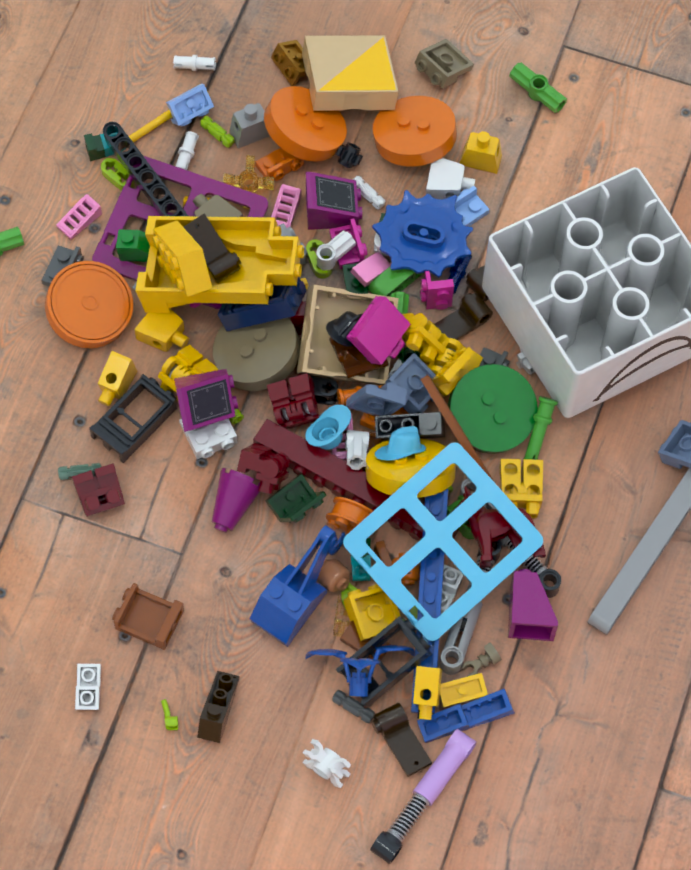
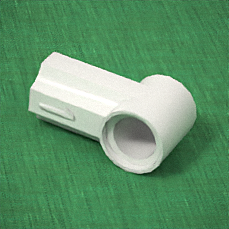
(335, 249)
(357, 448)

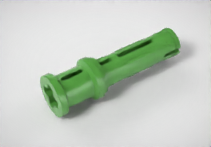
(542, 420)

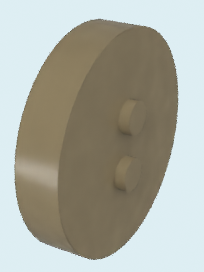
(258, 353)

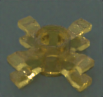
(259, 182)

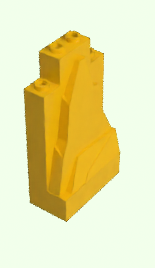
(264, 258)

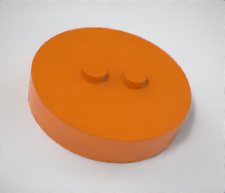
(300, 129)
(415, 132)
(88, 304)

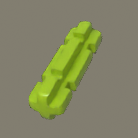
(217, 131)

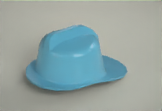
(328, 428)
(402, 443)

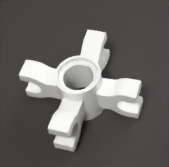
(326, 763)

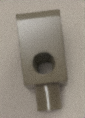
(214, 207)

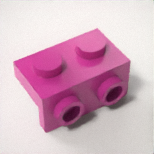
(359, 251)
(436, 293)

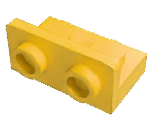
(453, 371)

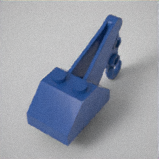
(292, 594)

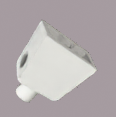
(447, 179)

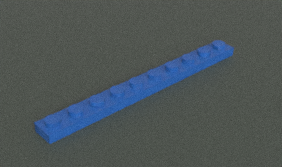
(431, 587)

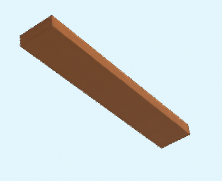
(451, 421)

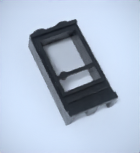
(115, 437)
(421, 644)

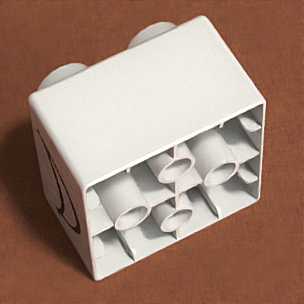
(595, 290)

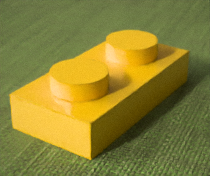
(462, 690)

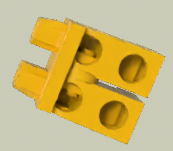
(529, 491)

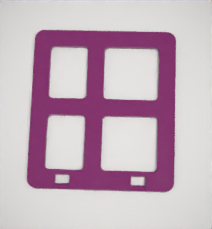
(128, 206)

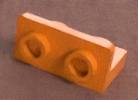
(278, 164)

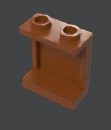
(147, 616)

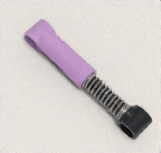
(425, 793)

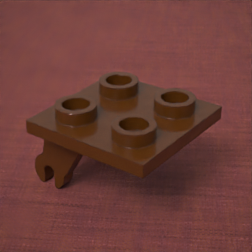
(353, 360)

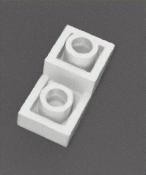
(451, 583)
(88, 687)

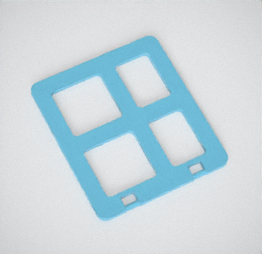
(439, 535)

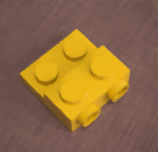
(370, 611)

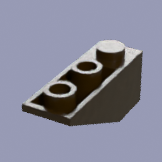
(217, 707)

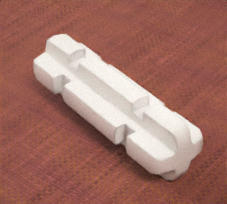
(369, 193)

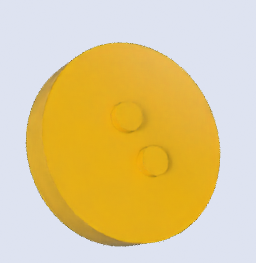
(392, 474)

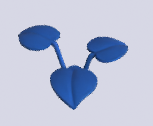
(359, 682)

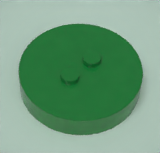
(494, 408)

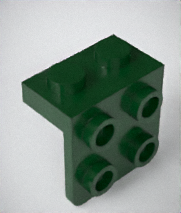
(294, 500)

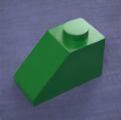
(132, 245)

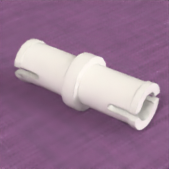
(194, 62)
(187, 152)

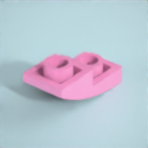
(370, 268)

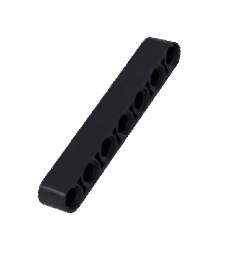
(142, 172)

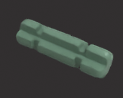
(65, 473)

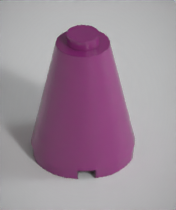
(233, 499)

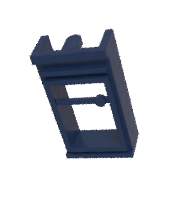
(281, 305)

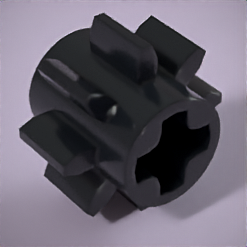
(349, 155)

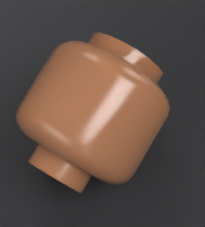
(334, 575)

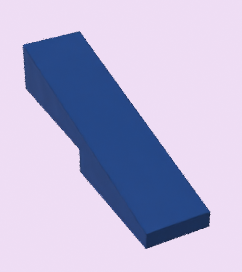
(466, 716)

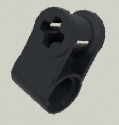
(321, 390)

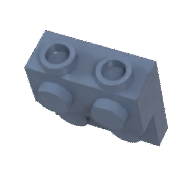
(409, 377)
(378, 400)
(677, 448)

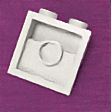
(211, 438)

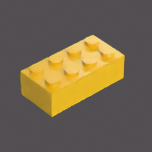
(181, 258)

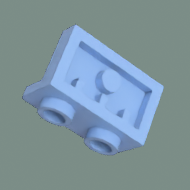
(189, 105)
(470, 206)

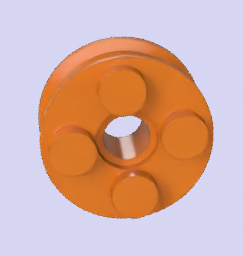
(347, 514)

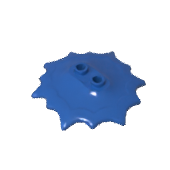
(423, 234)

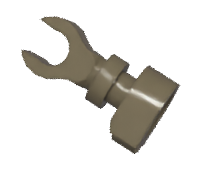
(491, 655)

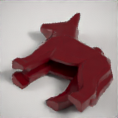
(491, 526)

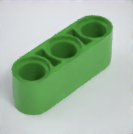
(392, 281)

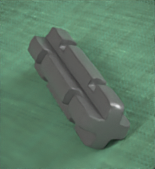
(353, 706)

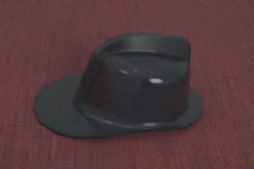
(340, 327)

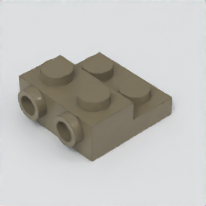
(443, 63)

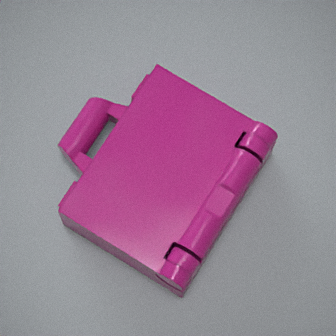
(379, 331)

